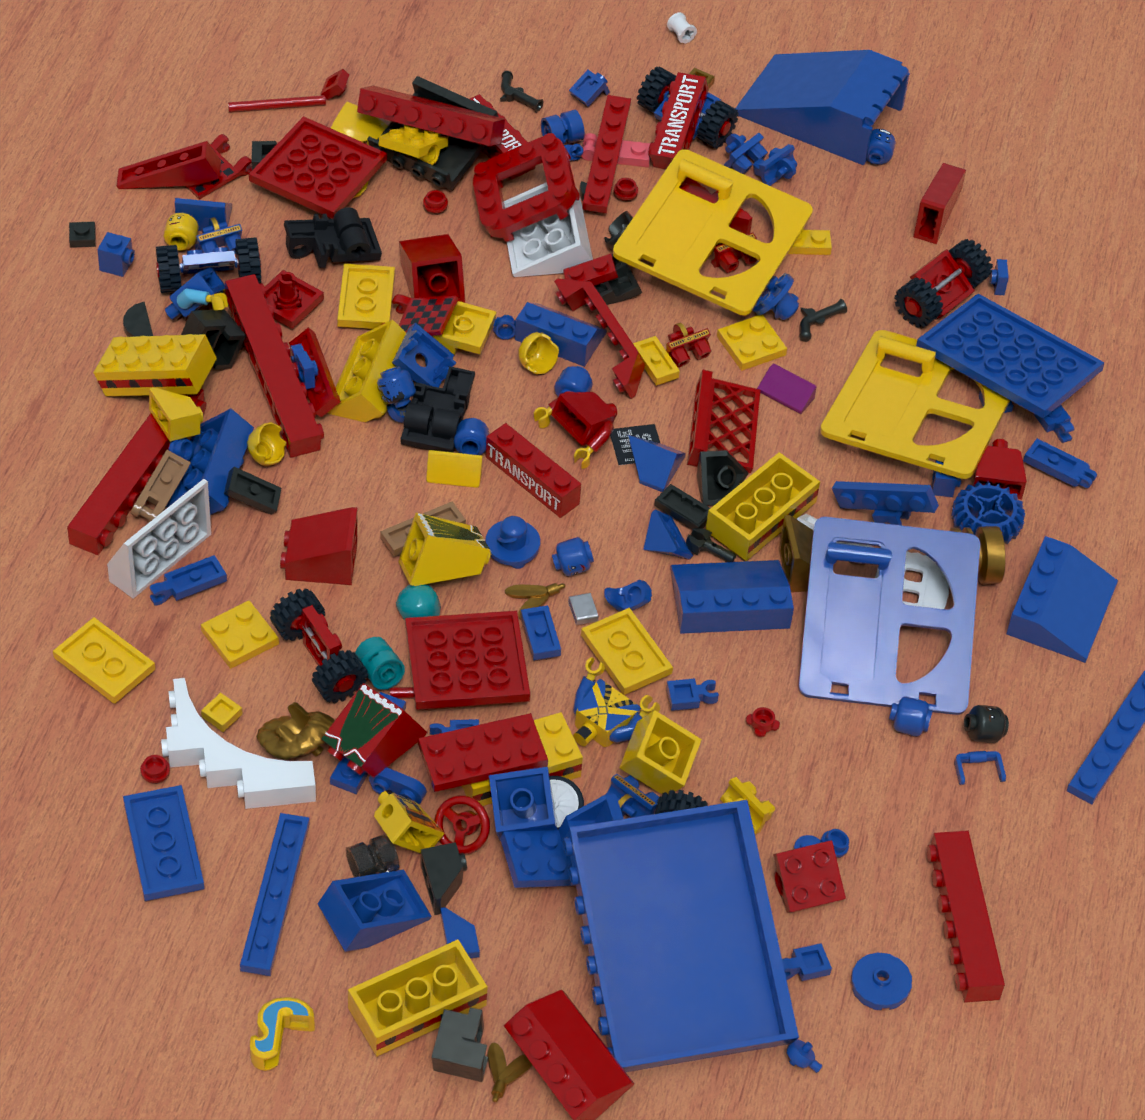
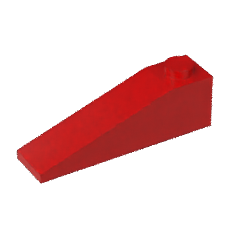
(177, 168)

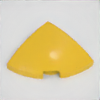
(358, 125)

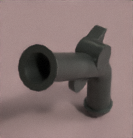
(518, 93)
(818, 317)

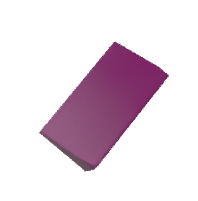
(787, 388)

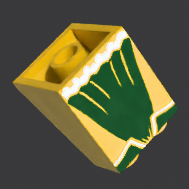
(442, 551)

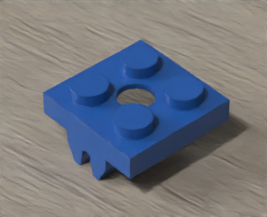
(436, 357)

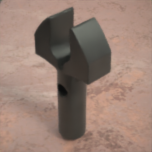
(701, 540)

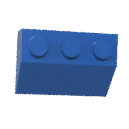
(573, 336)

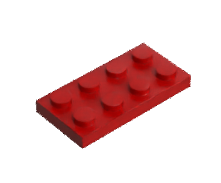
(481, 751)

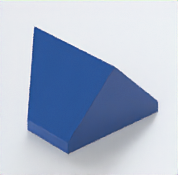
(655, 462)

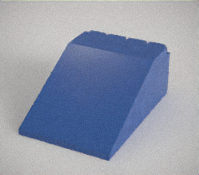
(827, 98)

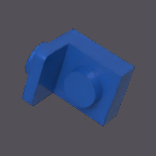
(589, 87)

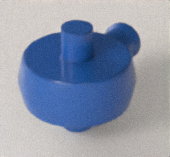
(803, 1055)

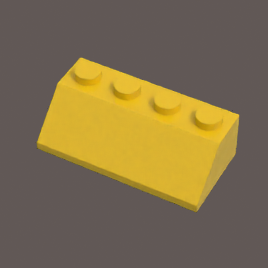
(358, 381)

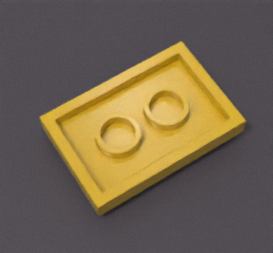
(365, 296)
(626, 651)
(104, 660)

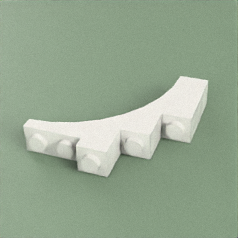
(258, 779)

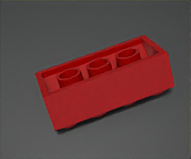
(569, 1056)

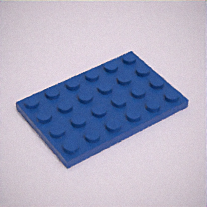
(1011, 355)

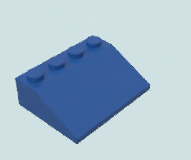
(732, 596)
(1062, 601)

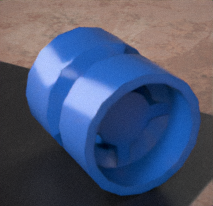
(567, 127)

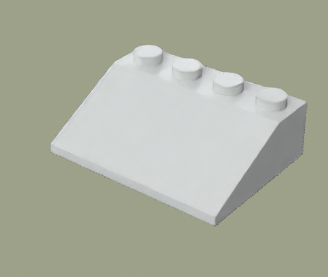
(550, 243)
(162, 542)

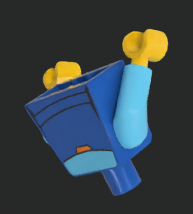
(196, 293)

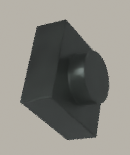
(82, 234)

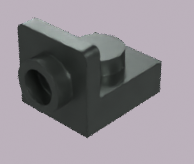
(260, 150)

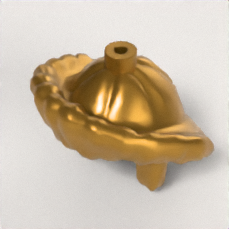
(295, 734)

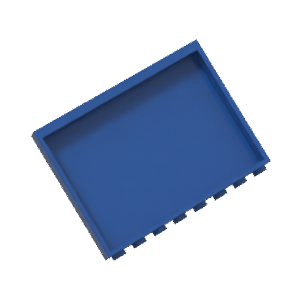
(680, 936)

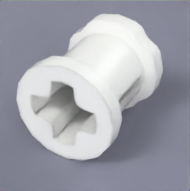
(684, 31)

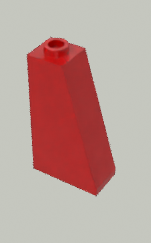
(938, 203)

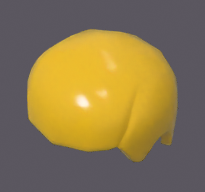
(538, 353)
(266, 444)

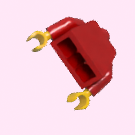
(583, 417)

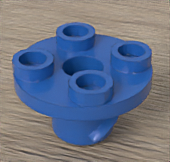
(778, 298)
(513, 542)

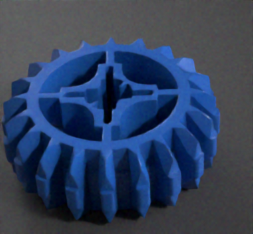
(989, 506)

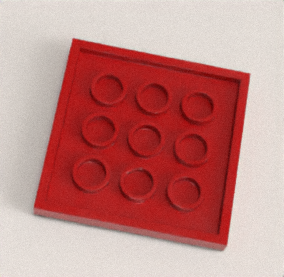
(318, 167)
(467, 660)

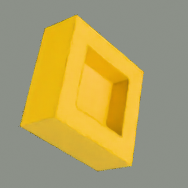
(221, 712)

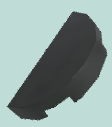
(137, 322)

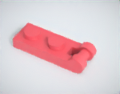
(631, 152)

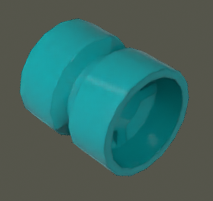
(381, 662)

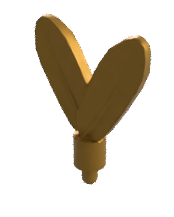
(536, 594)
(503, 1074)

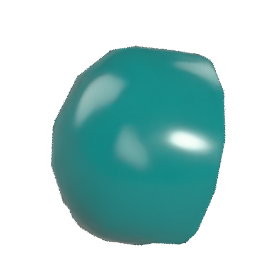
(418, 602)

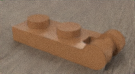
(161, 485)

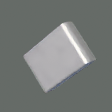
(583, 608)

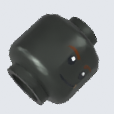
(986, 723)

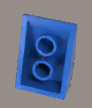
(372, 908)

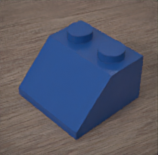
(523, 801)

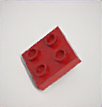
(808, 876)

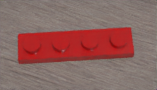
(324, 394)

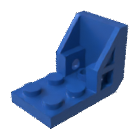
(539, 856)

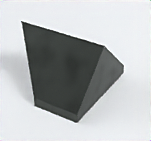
(718, 475)

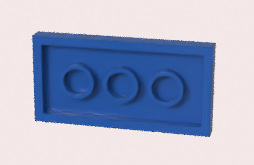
(163, 843)

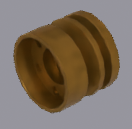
(991, 555)

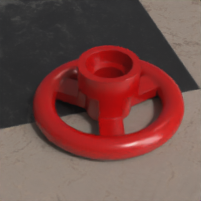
(472, 820)

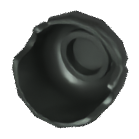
(617, 228)

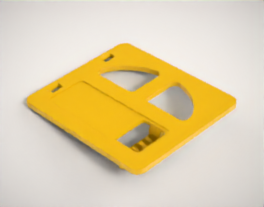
(683, 229)
(892, 406)

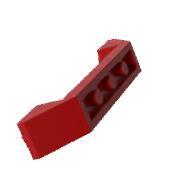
(578, 293)

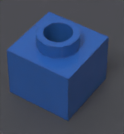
(944, 484)

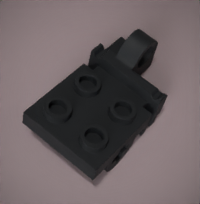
(340, 238)
(437, 411)

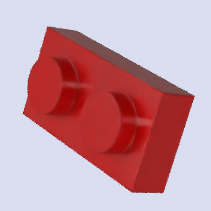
(595, 271)

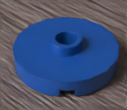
(879, 993)

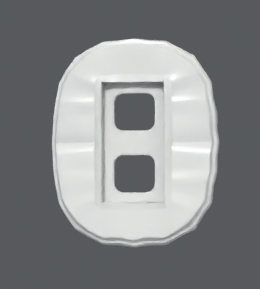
(932, 589)

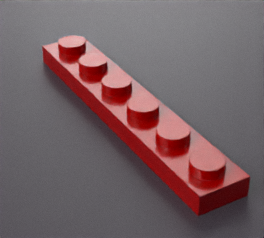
(606, 154)

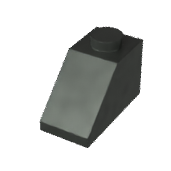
(442, 873)

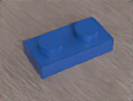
(540, 632)

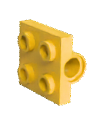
(415, 142)

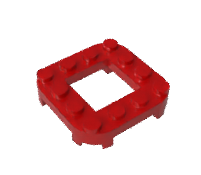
(561, 192)

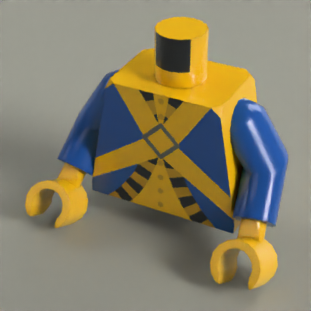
(604, 712)

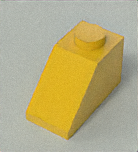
(175, 413)

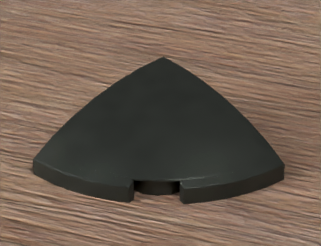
(619, 288)

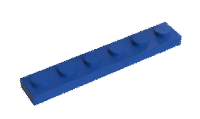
(1111, 746)
(274, 894)

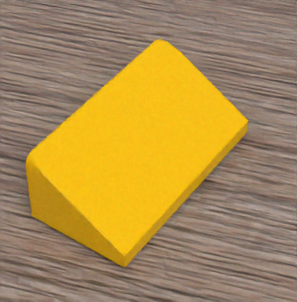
(454, 469)

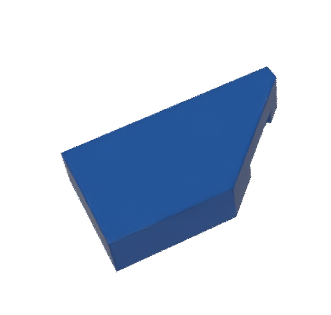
(460, 929)

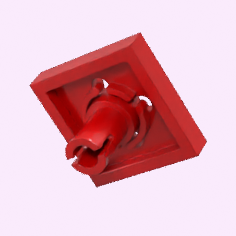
(290, 294)

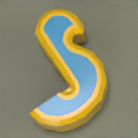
(271, 1021)

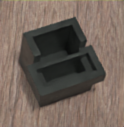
(221, 333)
(459, 1045)

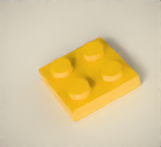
(751, 342)
(239, 634)

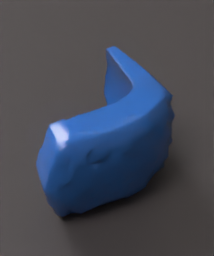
(633, 596)

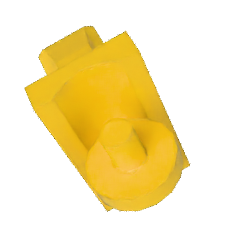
(759, 811)

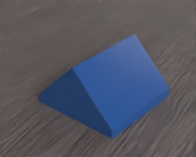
(204, 210)

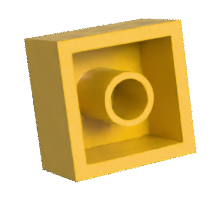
(660, 753)

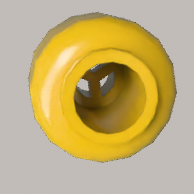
(181, 231)

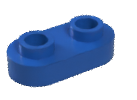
(399, 784)

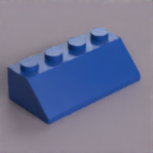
(215, 453)

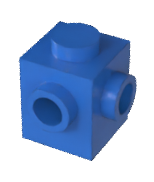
(115, 254)

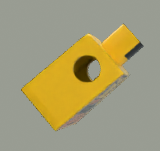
(397, 817)

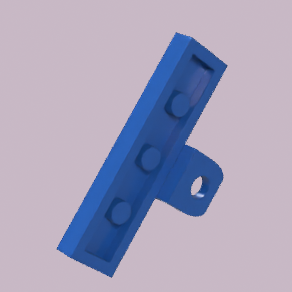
(887, 499)

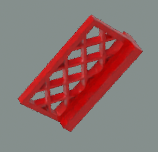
(703, 415)

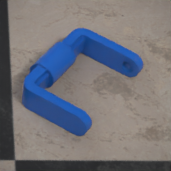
(978, 757)

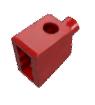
(1002, 466)

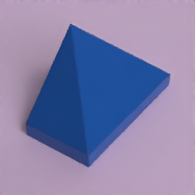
(665, 537)

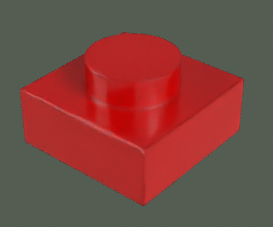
(335, 84)

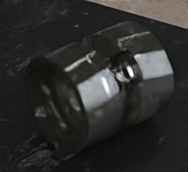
(372, 858)

